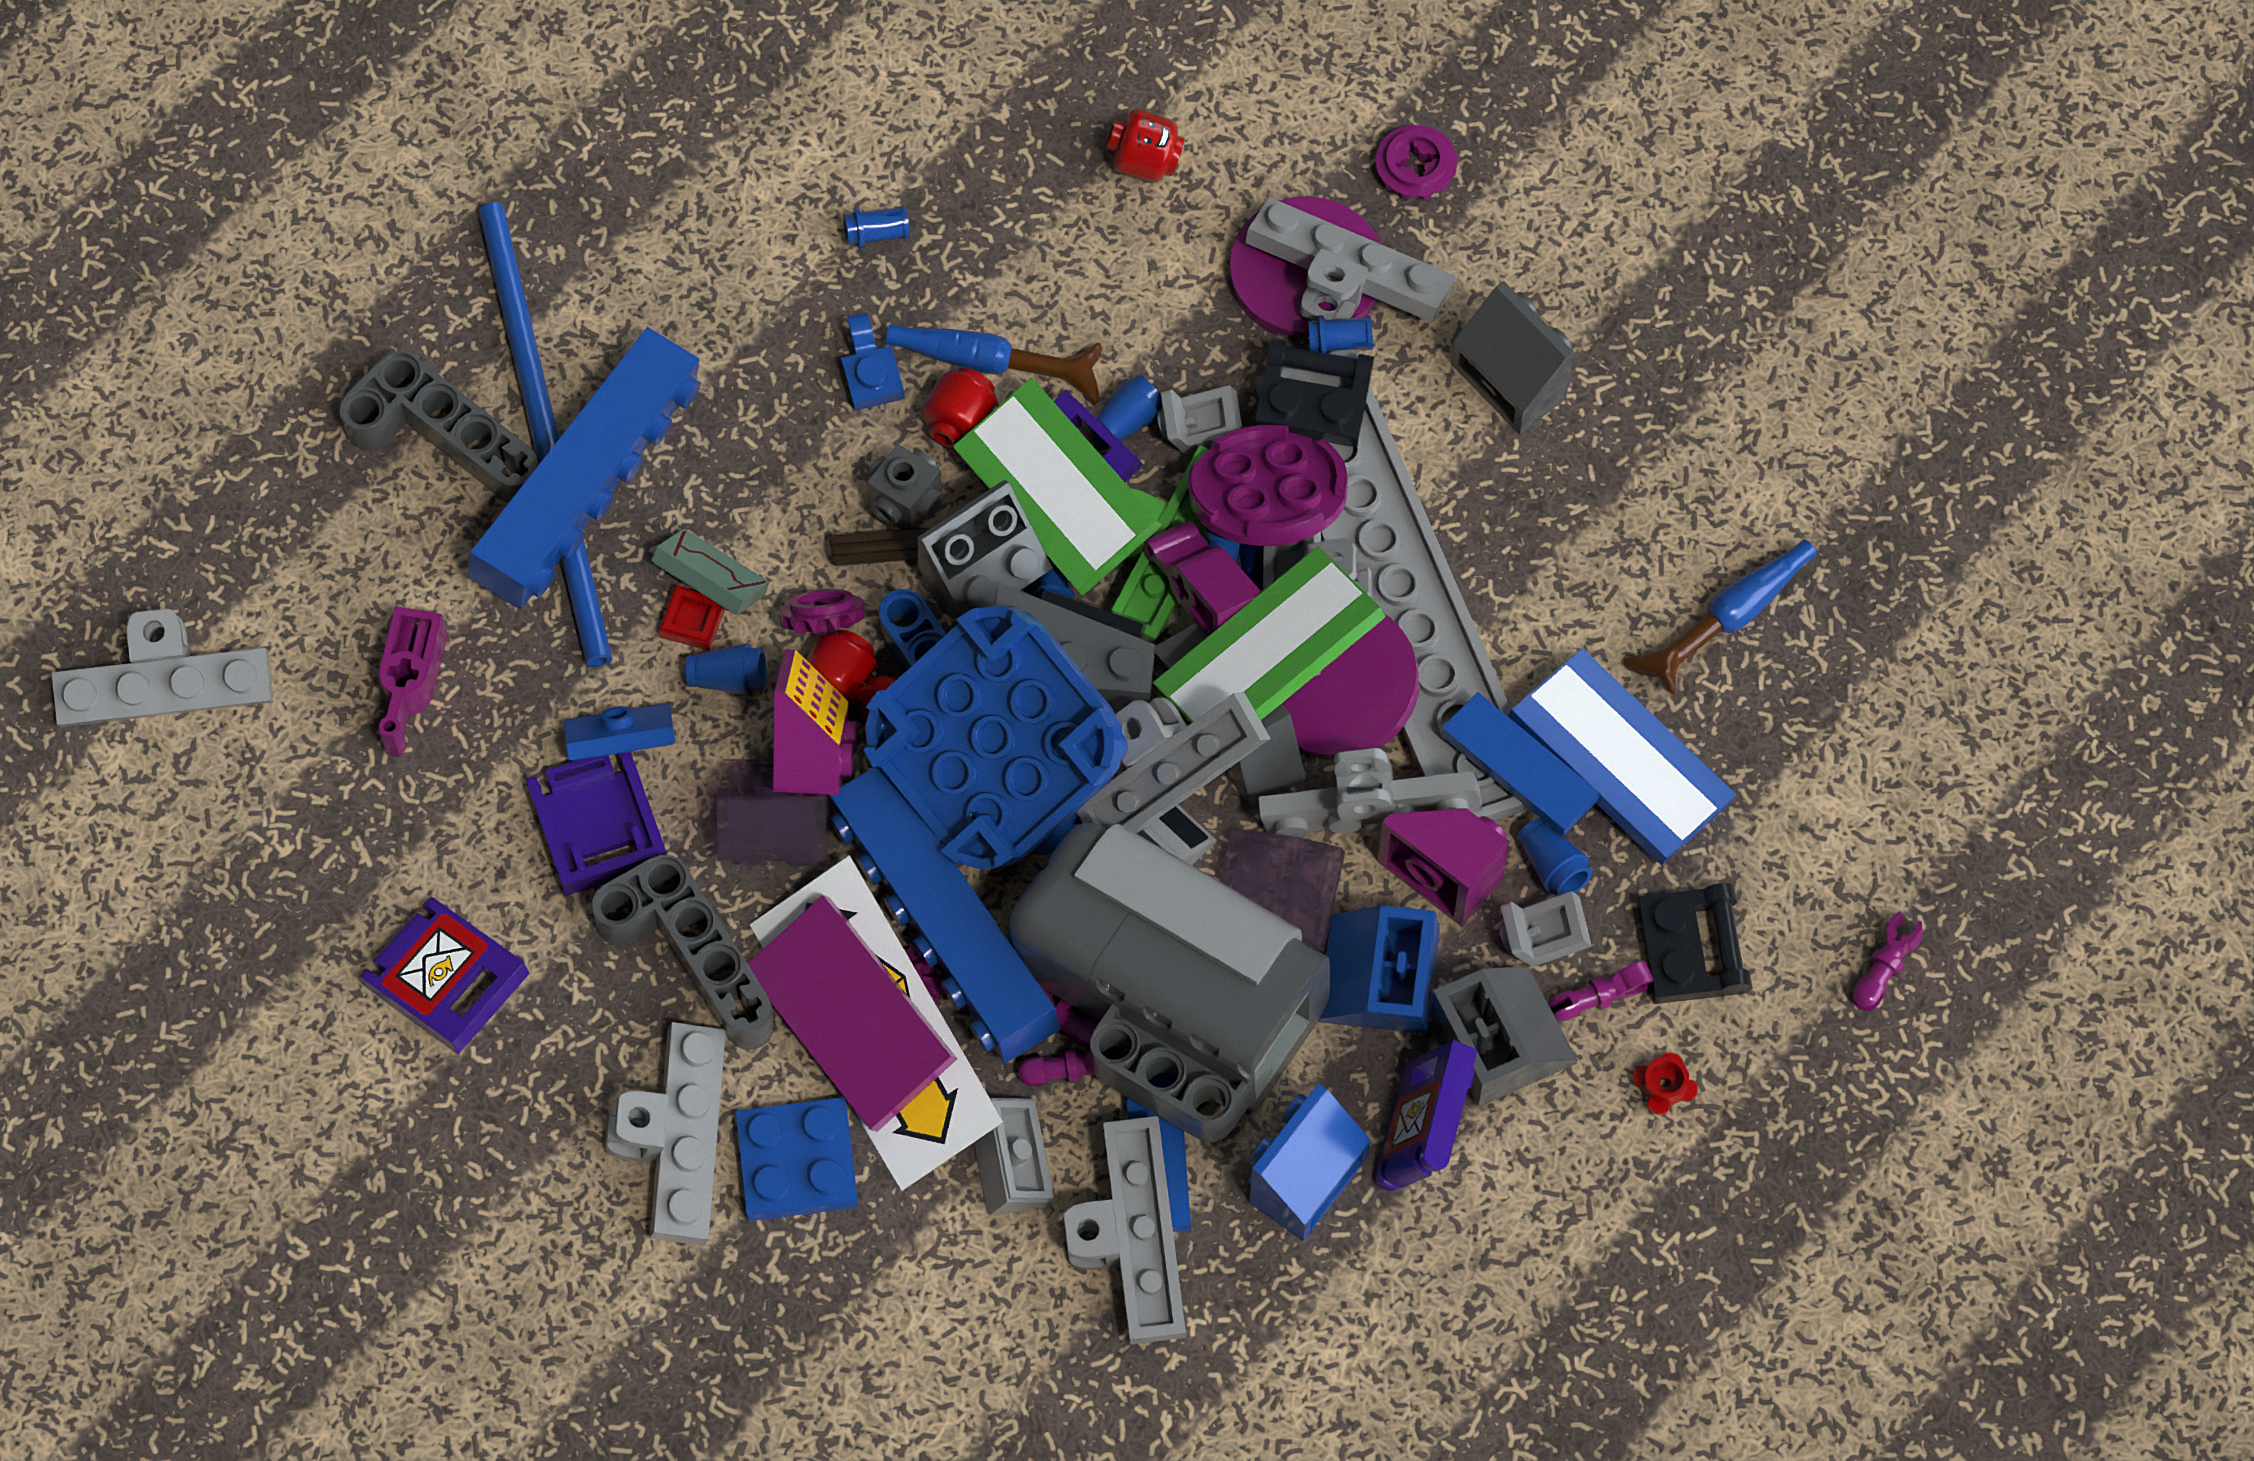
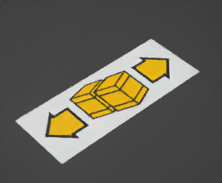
(955, 1105)

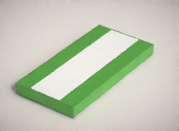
(1065, 487)
(1274, 641)

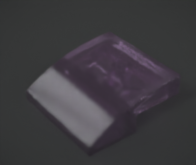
(1287, 877)

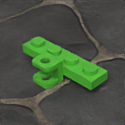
(1148, 590)

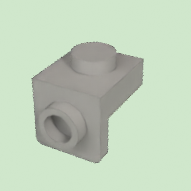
(1198, 417)
(1545, 929)

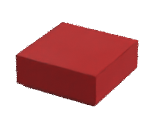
(691, 619)

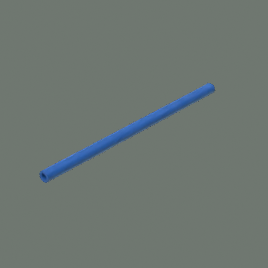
(540, 417)

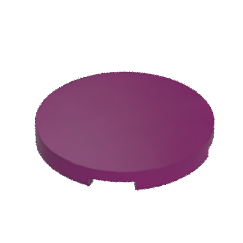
(1272, 287)
(1268, 486)
(1359, 696)

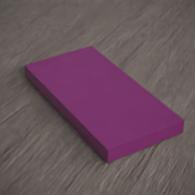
(850, 1013)

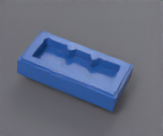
(619, 731)

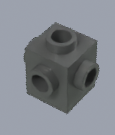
(904, 488)

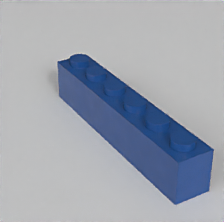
(584, 469)
(944, 914)

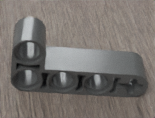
(449, 434)
(697, 954)

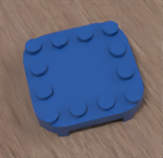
(994, 737)

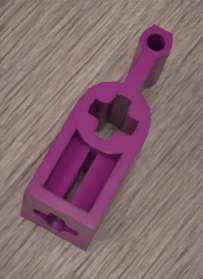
(1201, 577)
(410, 654)

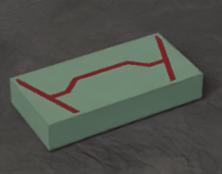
(710, 571)

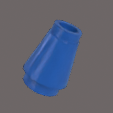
(1130, 408)
(728, 669)
(1554, 858)

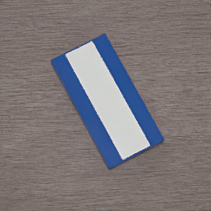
(1624, 752)

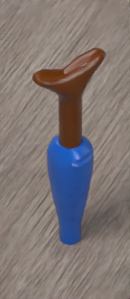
(994, 355)
(1726, 613)

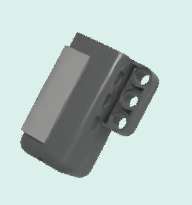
(1170, 972)

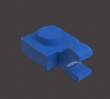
(871, 372)

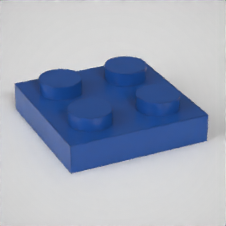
(796, 1159)

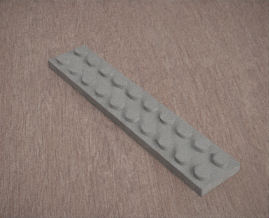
(1416, 592)

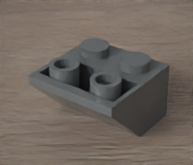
(1514, 358)
(979, 548)
(1509, 1026)

